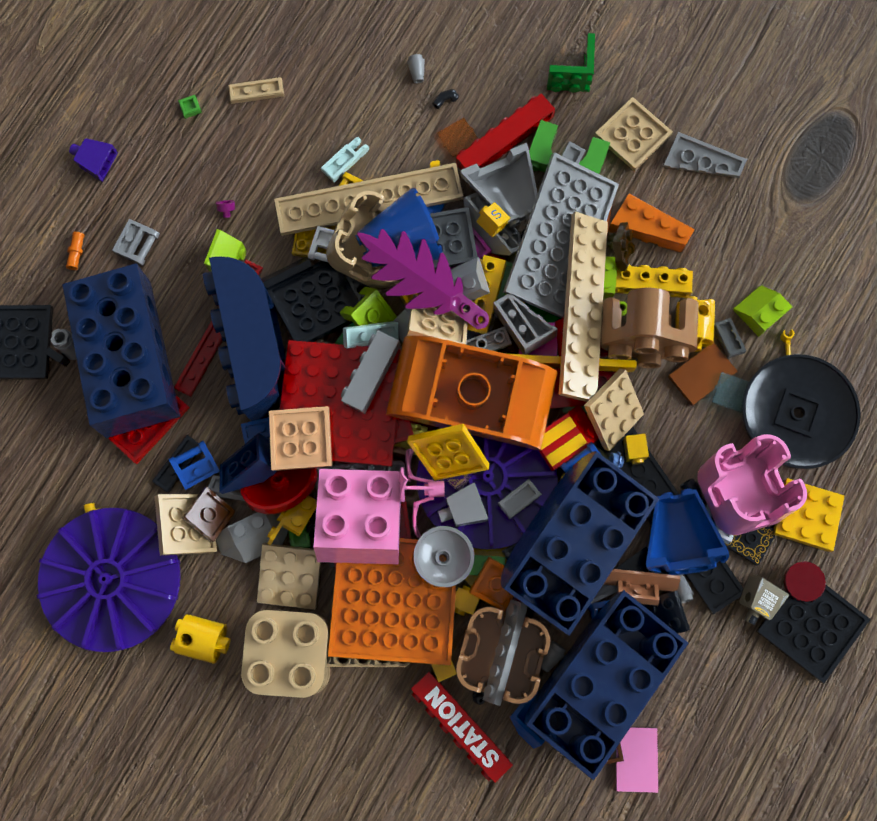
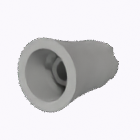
(63, 341)

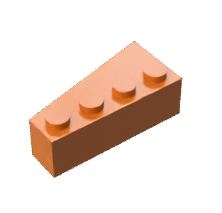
(651, 224)

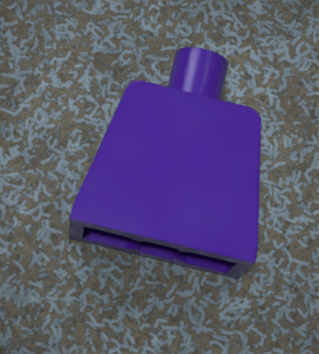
(94, 157)

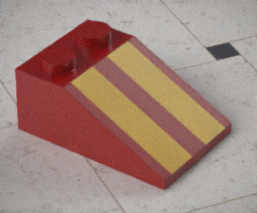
(567, 437)

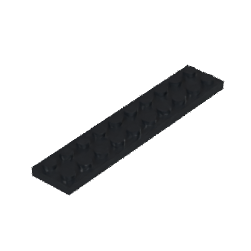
(714, 586)

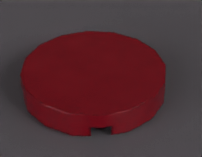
(804, 581)

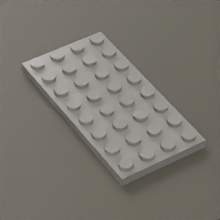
(542, 257)

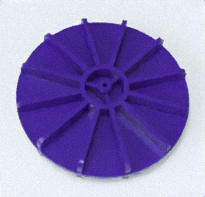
(508, 469)
(107, 580)

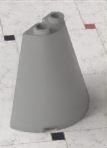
(506, 183)

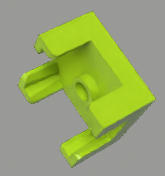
(369, 309)

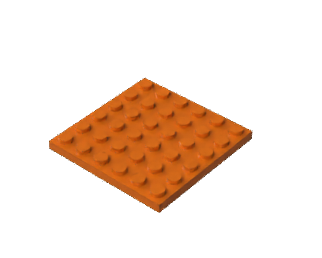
(391, 613)

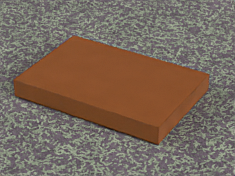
(701, 373)

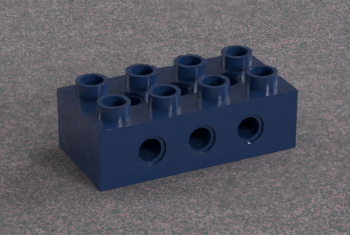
(116, 343)

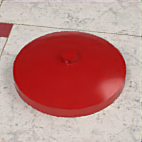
(280, 491)

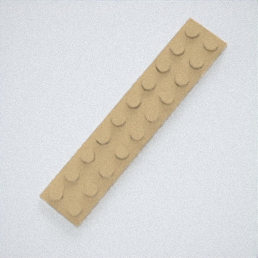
(325, 206)
(583, 307)

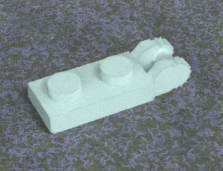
(344, 159)

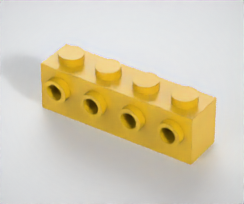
(494, 272)
(676, 282)

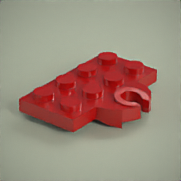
(140, 441)

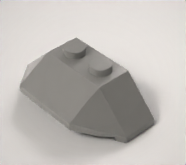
(504, 242)
(245, 538)

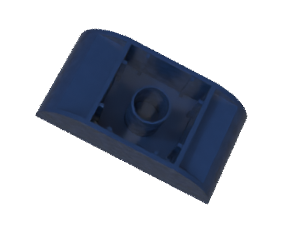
(252, 335)
(576, 540)
(604, 683)

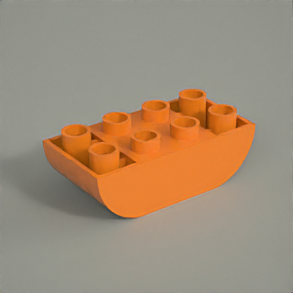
(472, 386)

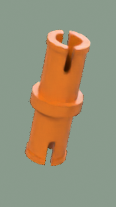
(75, 251)

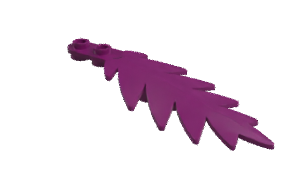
(420, 276)

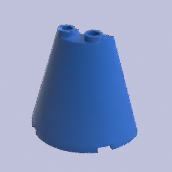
(406, 215)
(684, 536)

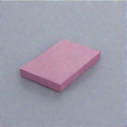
(640, 762)

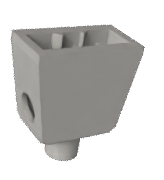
(464, 507)

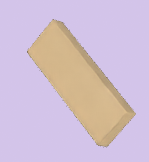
(256, 90)

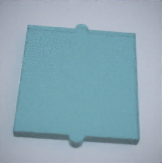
(730, 392)

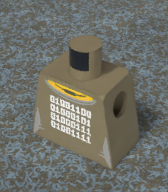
(761, 599)

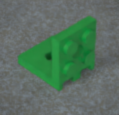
(574, 77)

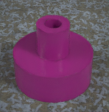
(225, 206)

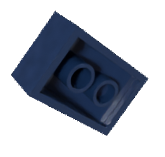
(247, 465)

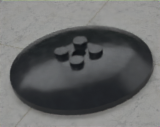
(823, 396)

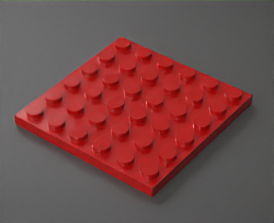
(316, 378)

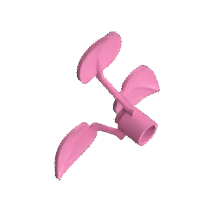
(431, 488)

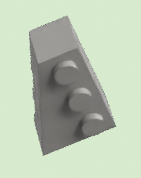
(522, 324)

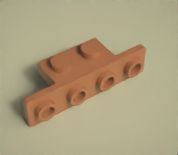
(643, 585)

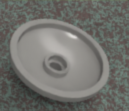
(451, 544)

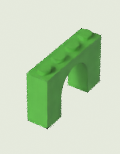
(541, 149)

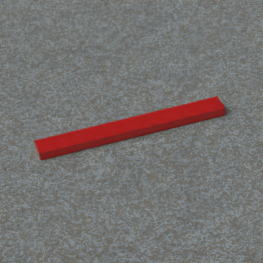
(203, 354)

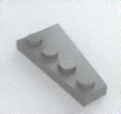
(702, 157)

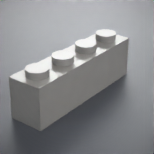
(370, 372)

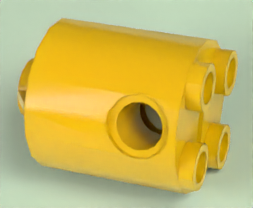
(706, 322)
(200, 639)

